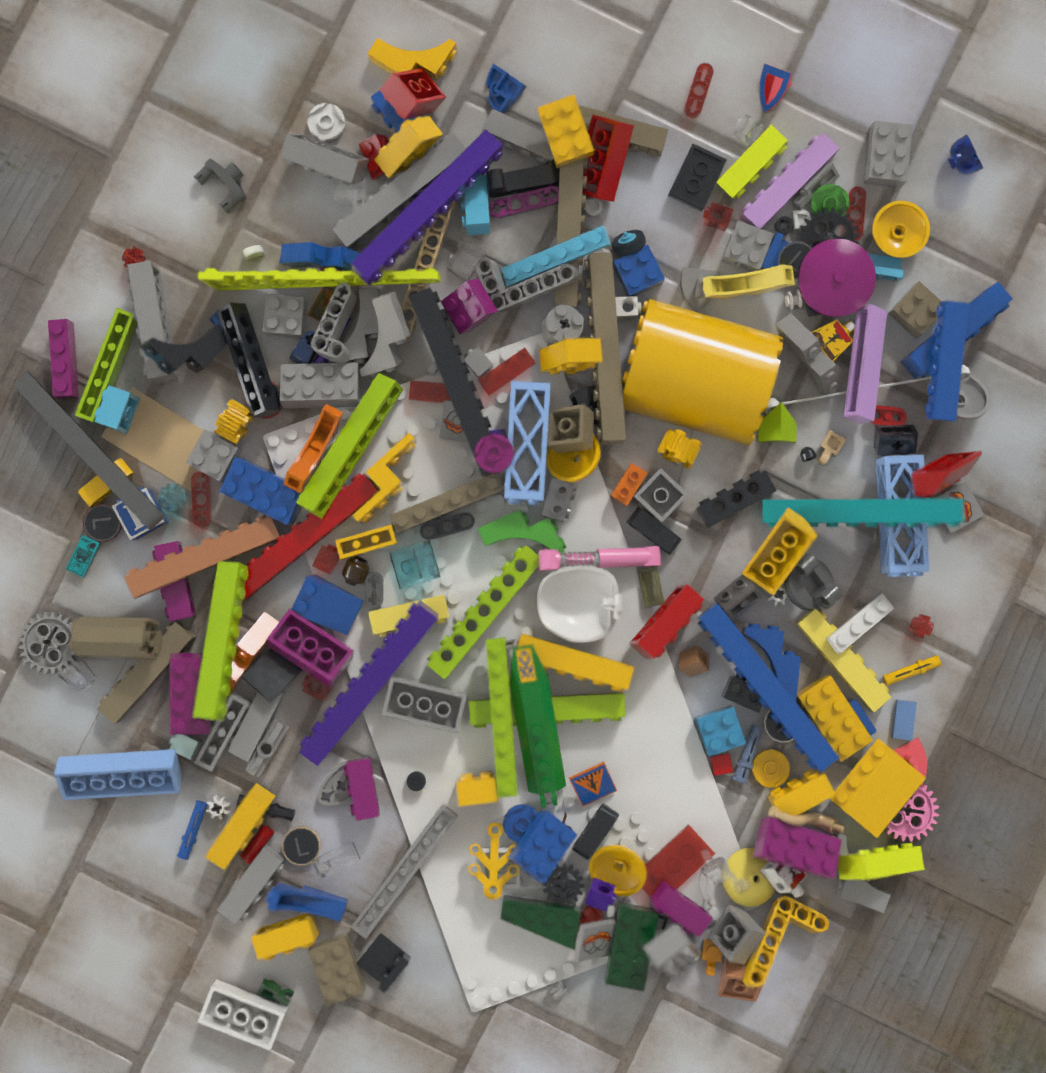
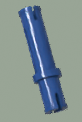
(184, 851)

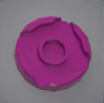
(494, 453)

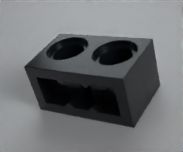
(741, 698)

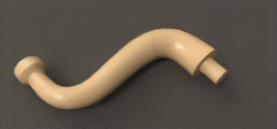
(816, 819)

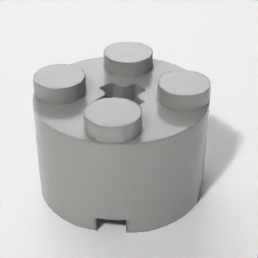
(558, 316)

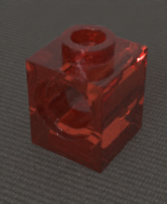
(725, 213)
(326, 559)
(321, 695)

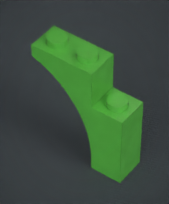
(515, 526)

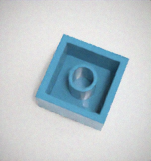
(720, 730)

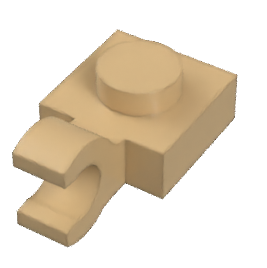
(831, 445)

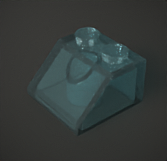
(414, 564)

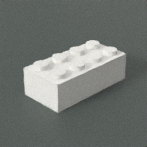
(242, 1014)

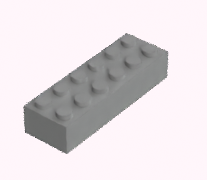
(150, 314)

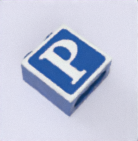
(132, 525)

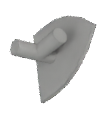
(693, 286)

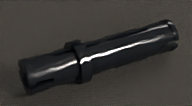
(274, 810)

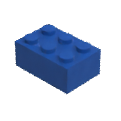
(542, 846)

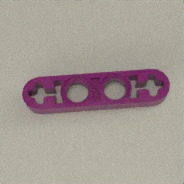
(524, 200)

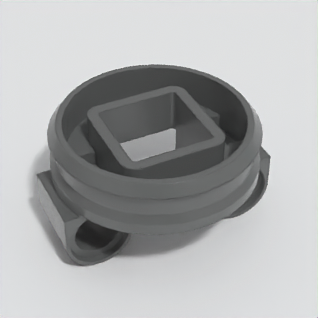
(823, 597)

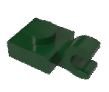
(272, 991)

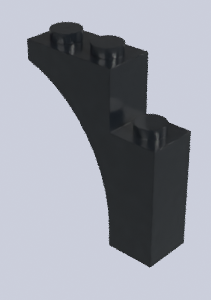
(195, 354)

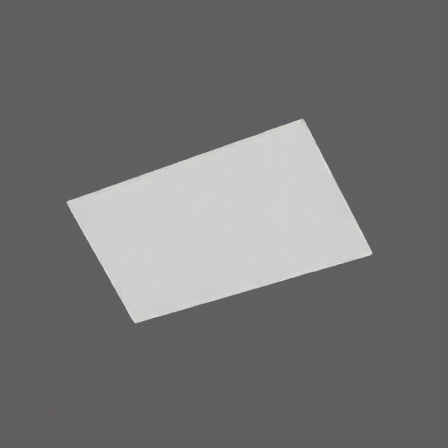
(649, 753)

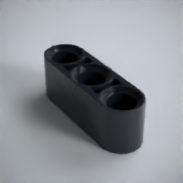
(457, 526)
(654, 530)
(595, 831)

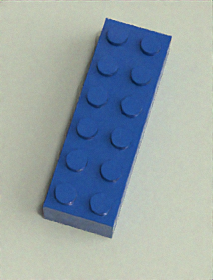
(981, 313)

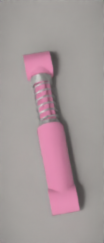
(601, 558)

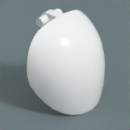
(579, 603)

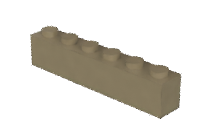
(644, 137)
(447, 502)
(144, 674)

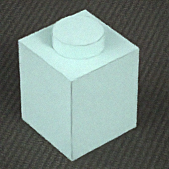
(185, 745)

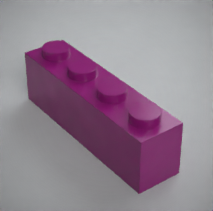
(63, 359)
(176, 595)

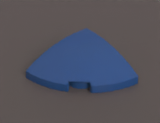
(503, 89)

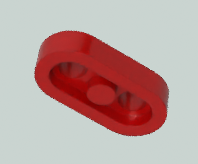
(886, 416)

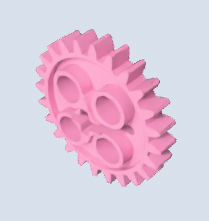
(904, 826)

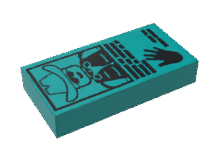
(83, 556)

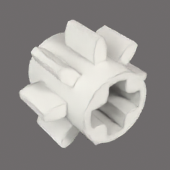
(783, 596)
(216, 812)

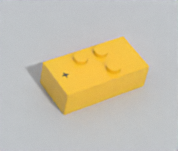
(238, 829)

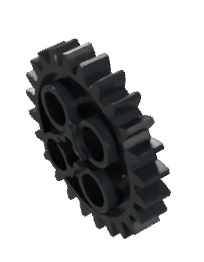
(810, 235)

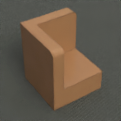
(694, 661)

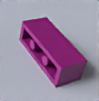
(362, 788)
(680, 909)

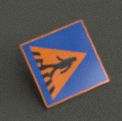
(593, 784)

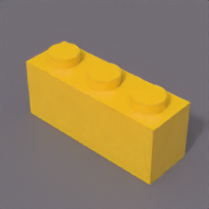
(366, 542)

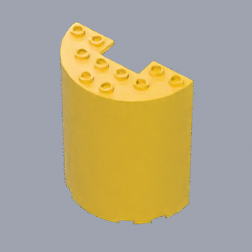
(700, 372)

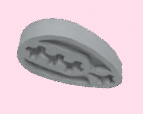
(331, 783)

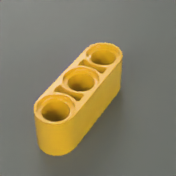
(97, 490)

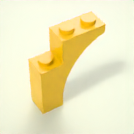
(399, 60)

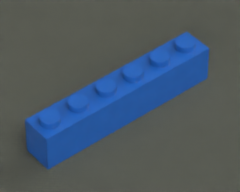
(947, 360)

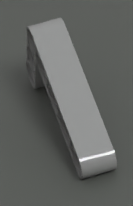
(524, 288)

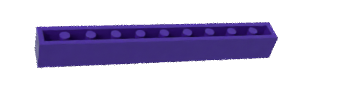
(427, 207)
(368, 682)

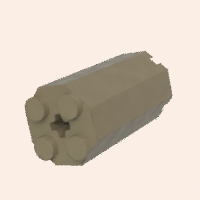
(115, 638)

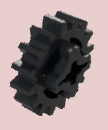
(572, 885)

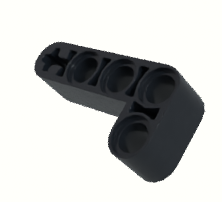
(521, 180)

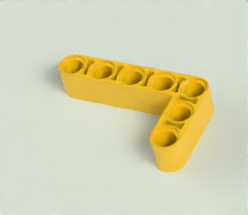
(776, 935)

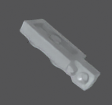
(825, 175)

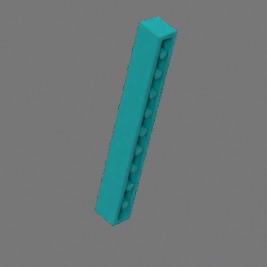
(869, 511)

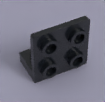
(384, 961)

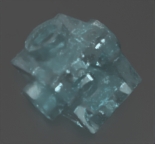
(179, 500)

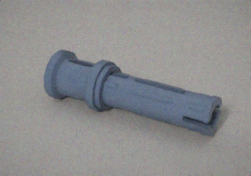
(745, 764)

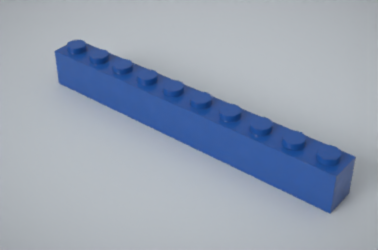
(768, 688)

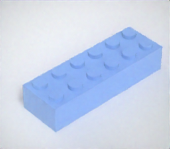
(118, 774)

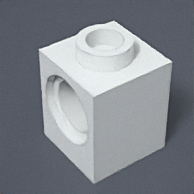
(632, 300)

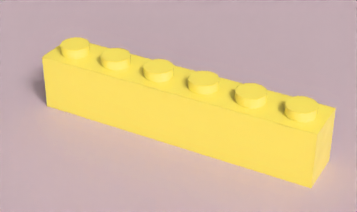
(846, 664)

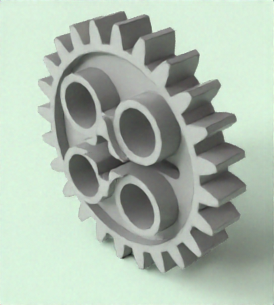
(34, 635)

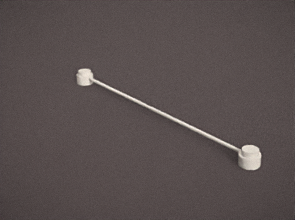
(965, 375)

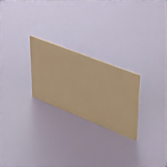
(159, 439)

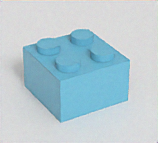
(116, 409)

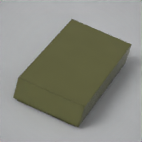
(651, 587)

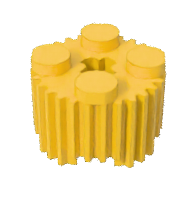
(233, 422)
(679, 448)

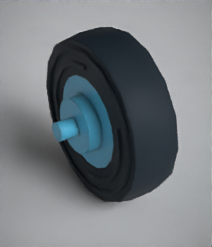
(628, 242)

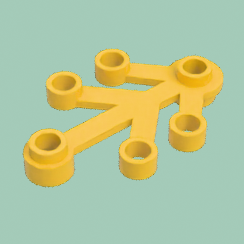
(493, 864)

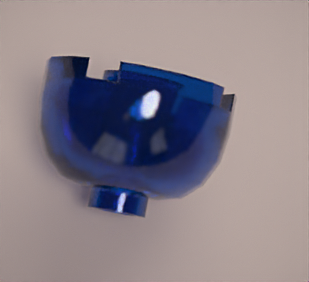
(964, 156)

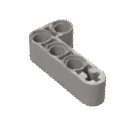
(344, 299)

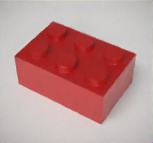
(412, 93)

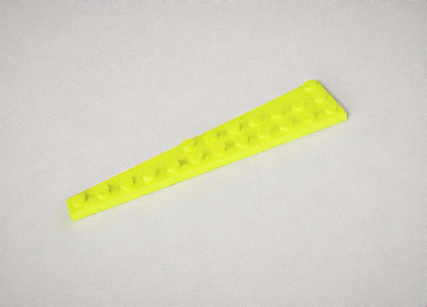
(308, 279)

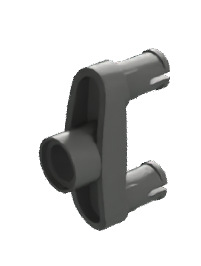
(229, 176)

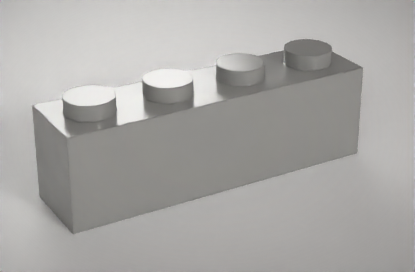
(519, 136)
(253, 726)
(222, 732)
(251, 883)

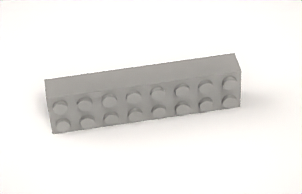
(394, 198)

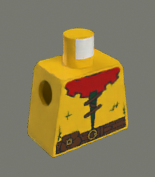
(834, 338)

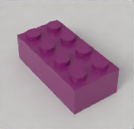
(309, 648)
(184, 682)
(797, 848)

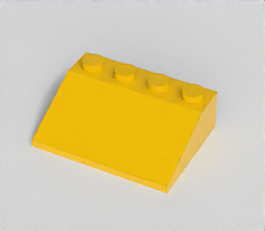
(877, 788)

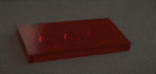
(676, 860)

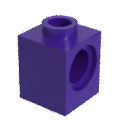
(600, 895)

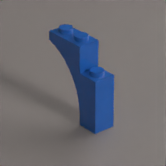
(317, 256)
(785, 665)
(306, 900)

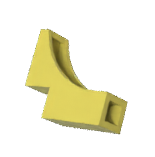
(748, 283)

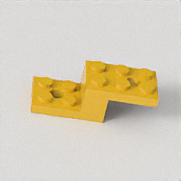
(385, 478)

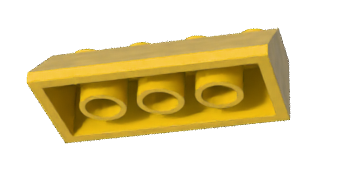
(780, 551)

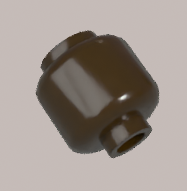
(355, 570)

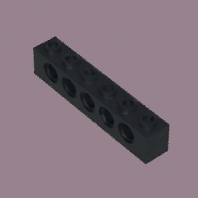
(248, 360)

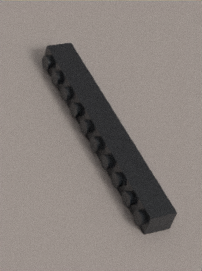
(451, 367)

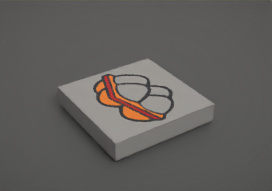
(450, 424)
(971, 507)
(594, 940)

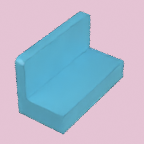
(887, 267)

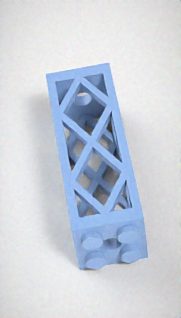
(530, 390)
(889, 560)

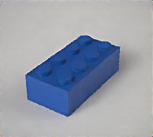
(261, 491)

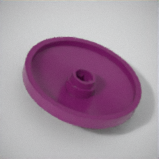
(836, 278)

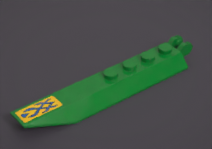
(536, 724)

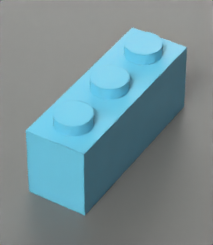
(476, 208)

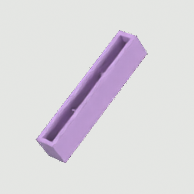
(786, 186)
(865, 364)

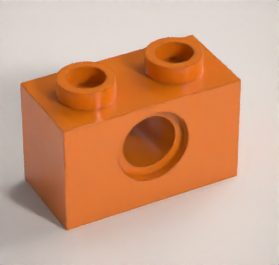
(628, 484)

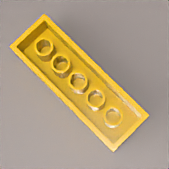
(580, 663)

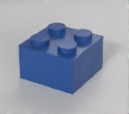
(638, 272)

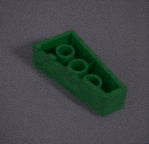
(543, 918)

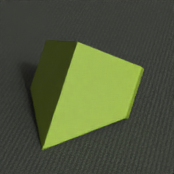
(778, 426)

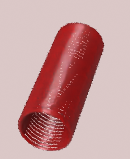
(247, 853)

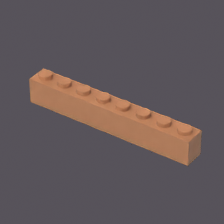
(202, 557)

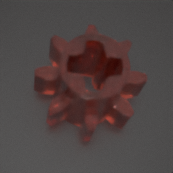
(132, 256)
(921, 626)
(590, 915)

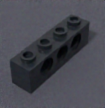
(759, 479)

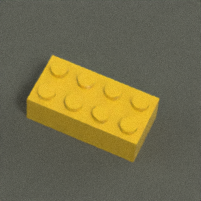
(833, 717)

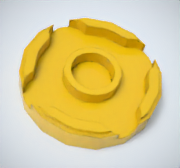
(770, 768)

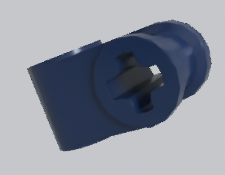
(303, 352)

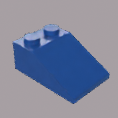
(327, 604)

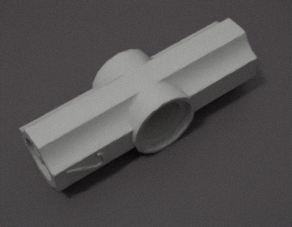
(261, 758)

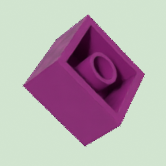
(469, 306)

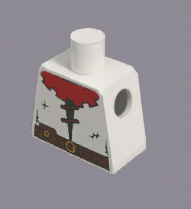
(784, 878)

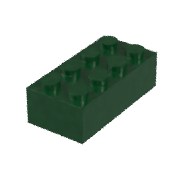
(627, 958)

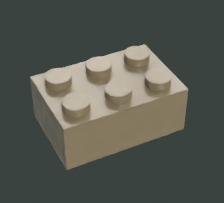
(337, 969)

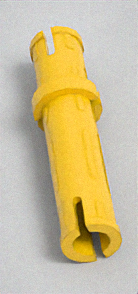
(933, 663)

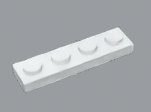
(860, 623)

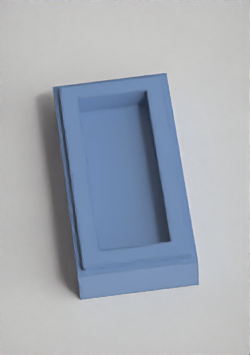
(904, 720)

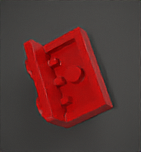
(370, 150)

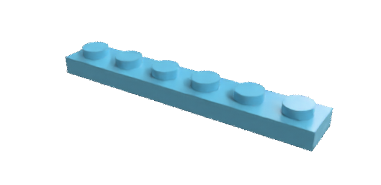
(556, 256)

